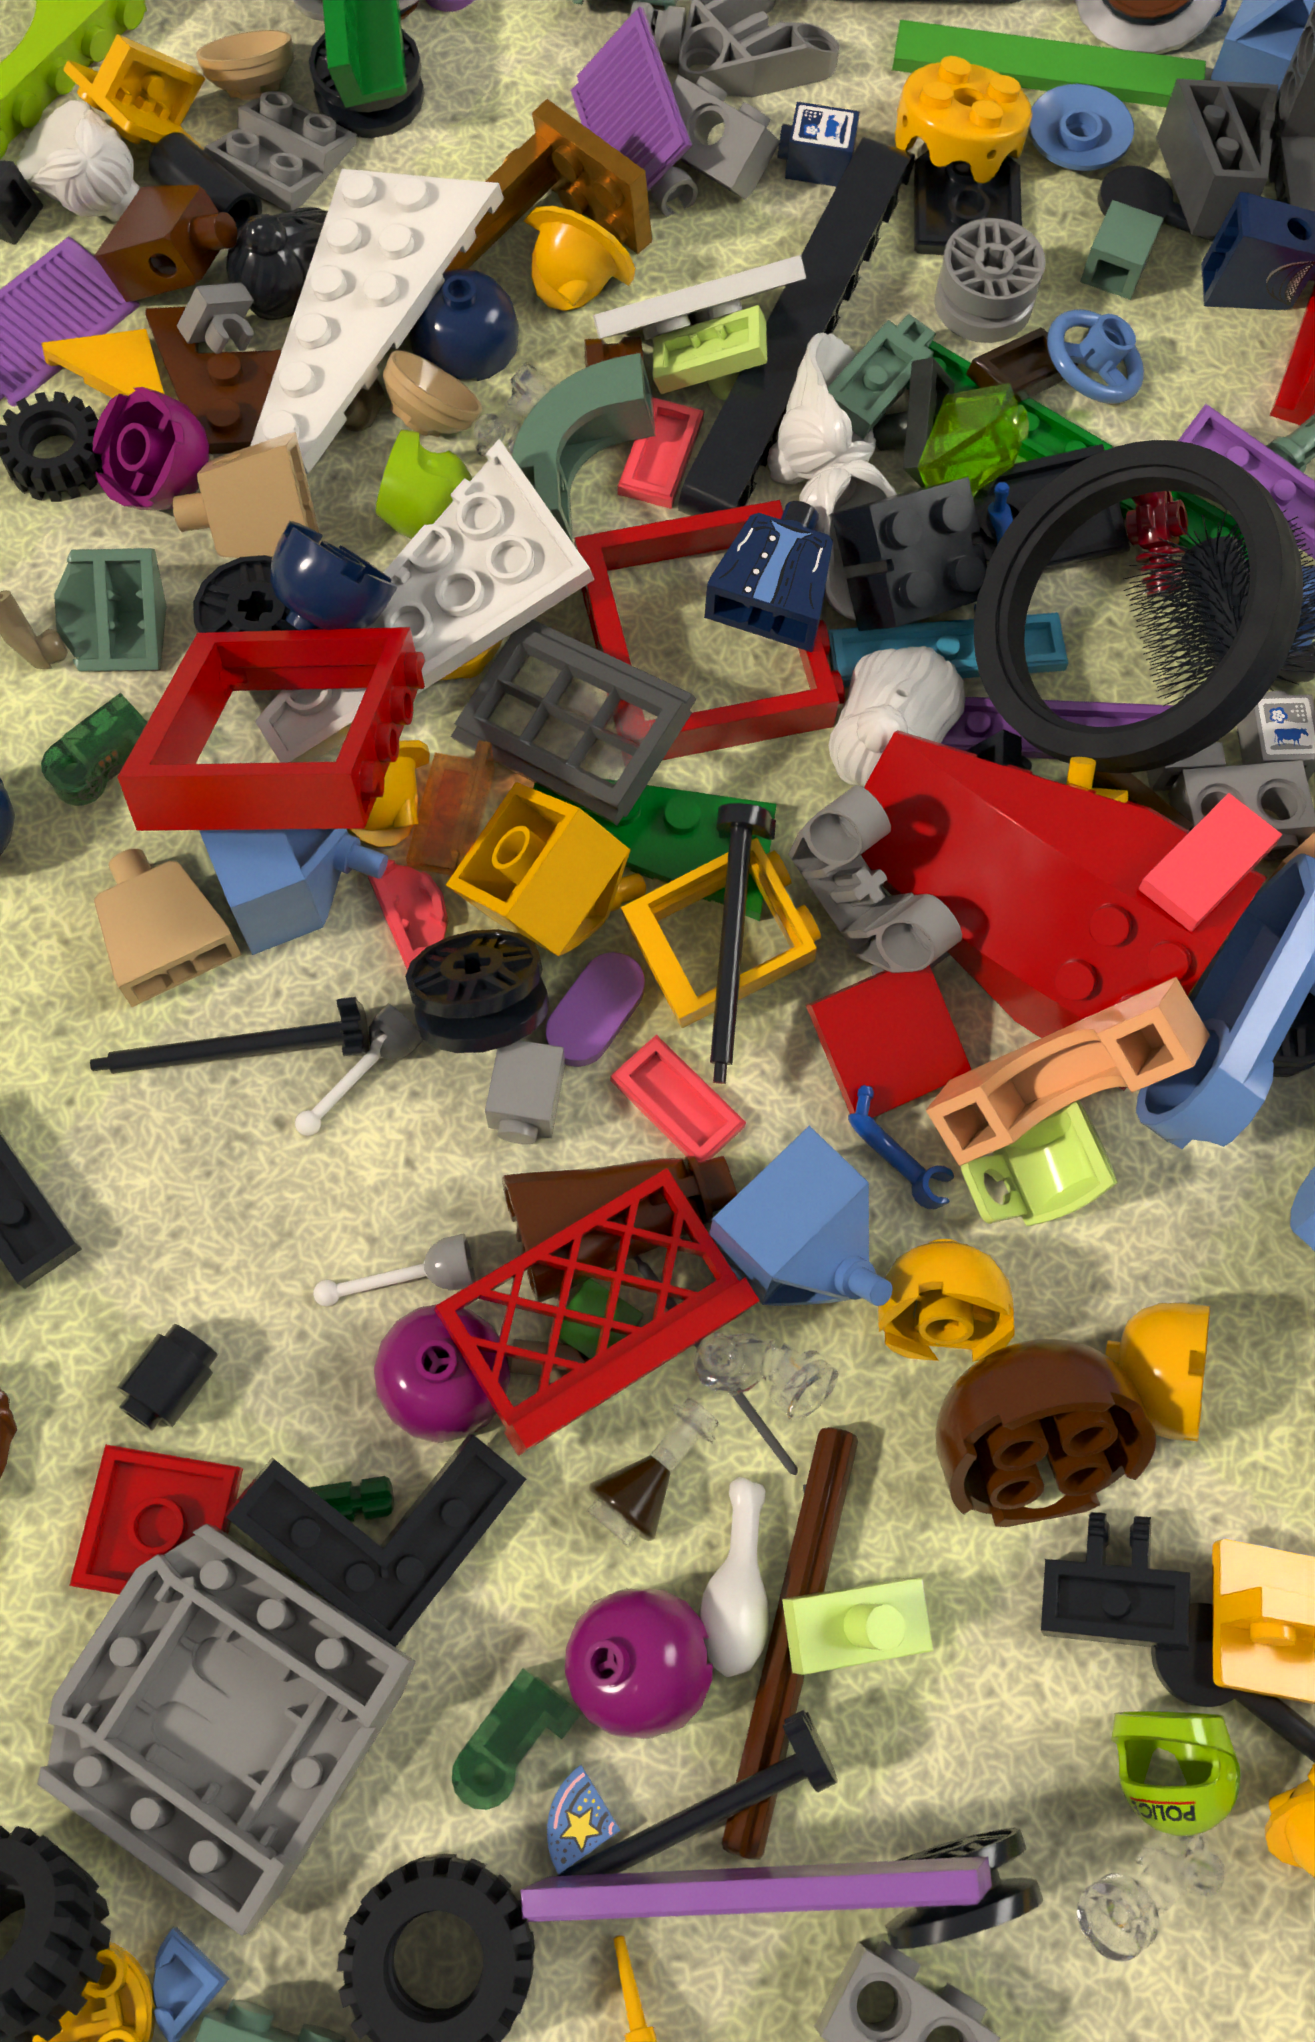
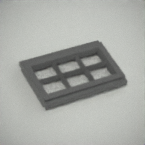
(574, 719)

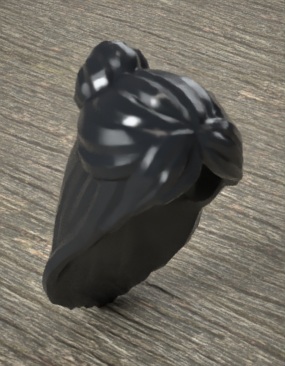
(275, 258)

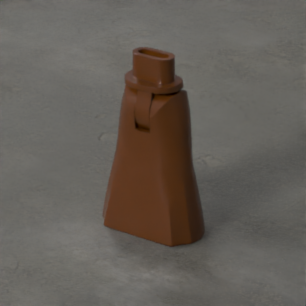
(556, 1199)

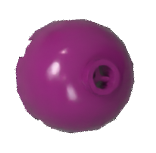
(149, 449)
(434, 1403)
(638, 1663)

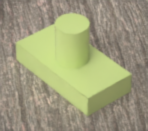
(710, 352)
(857, 1625)

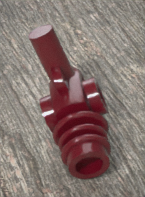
(1152, 519)

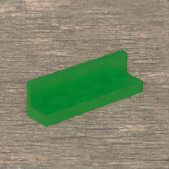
(365, 49)

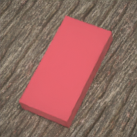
(660, 461)
(1209, 862)
(677, 1101)

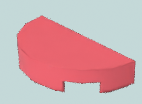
(412, 908)

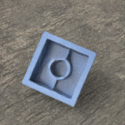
(1262, 41)
(285, 878)
(802, 1229)

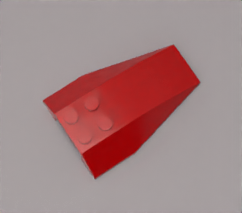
(1039, 882)

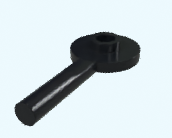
(1145, 191)
(1190, 1680)

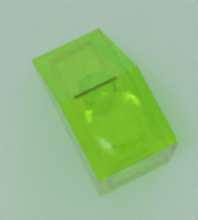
(974, 437)

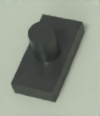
(913, 427)

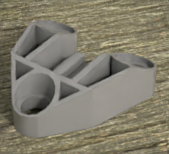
(748, 54)
(884, 930)

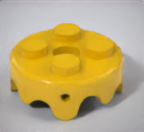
(963, 115)

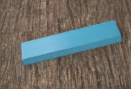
(951, 639)

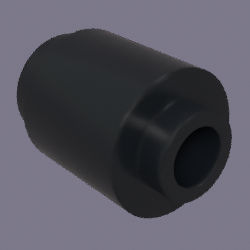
(166, 1378)

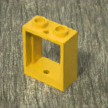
(771, 878)

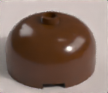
(1037, 1403)

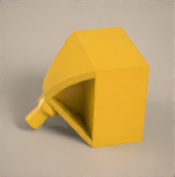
(546, 871)

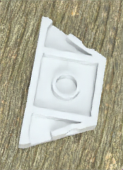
(703, 300)

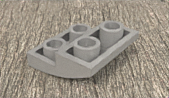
(282, 149)

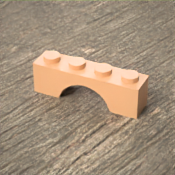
(1117, 1047)

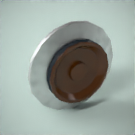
(1147, 24)

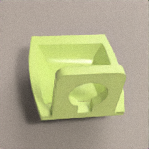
(1046, 1171)

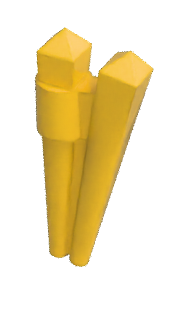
(638, 2029)

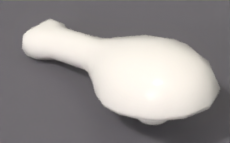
(735, 1599)

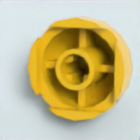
(959, 1299)
(1166, 1361)

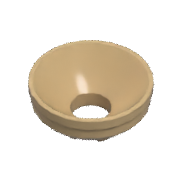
(247, 62)
(428, 396)

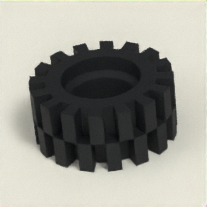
(38, 423)

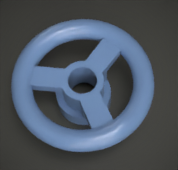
(1101, 351)

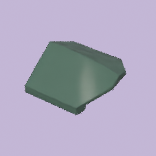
(112, 609)

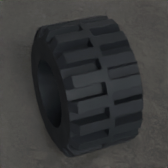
(424, 1886)
(57, 1940)

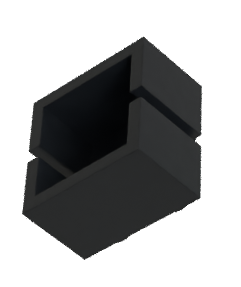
(925, 551)

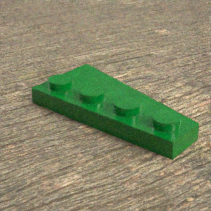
(677, 833)

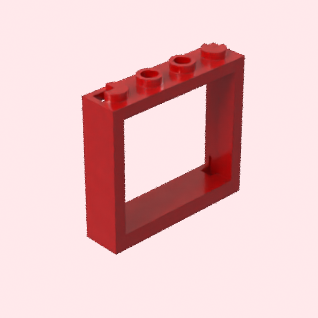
(691, 536)
(175, 793)

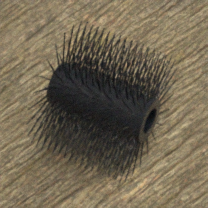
(1219, 589)

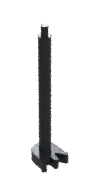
(740, 823)
(350, 1031)
(808, 1762)

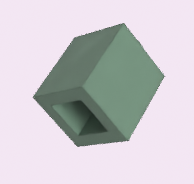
(1121, 249)

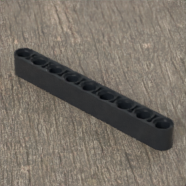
(831, 261)

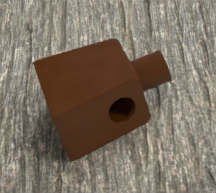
(165, 241)

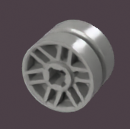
(989, 280)

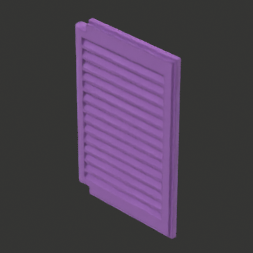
(630, 101)
(53, 300)

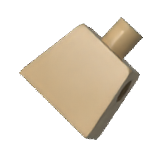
(249, 498)
(158, 927)

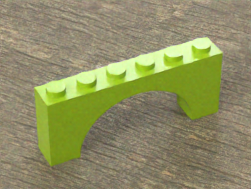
(58, 33)

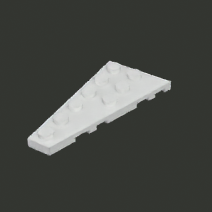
(364, 293)
(460, 589)

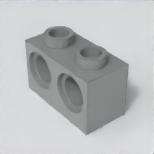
(1269, 786)
(915, 2007)

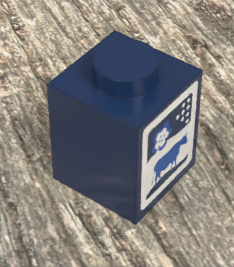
(818, 143)

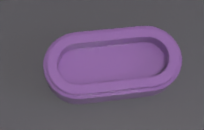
(596, 1008)

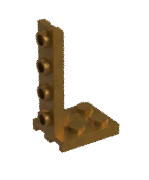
(579, 168)

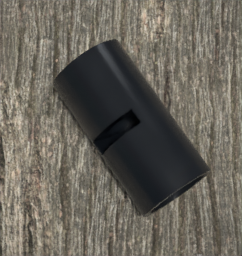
(182, 162)

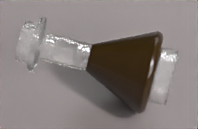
(633, 1497)

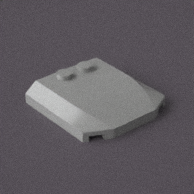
(219, 1721)

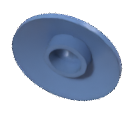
(1081, 127)

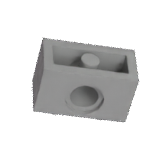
(743, 149)

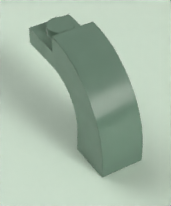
(578, 419)

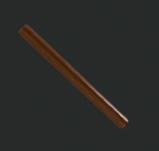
(778, 1686)

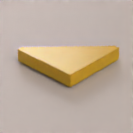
(108, 361)

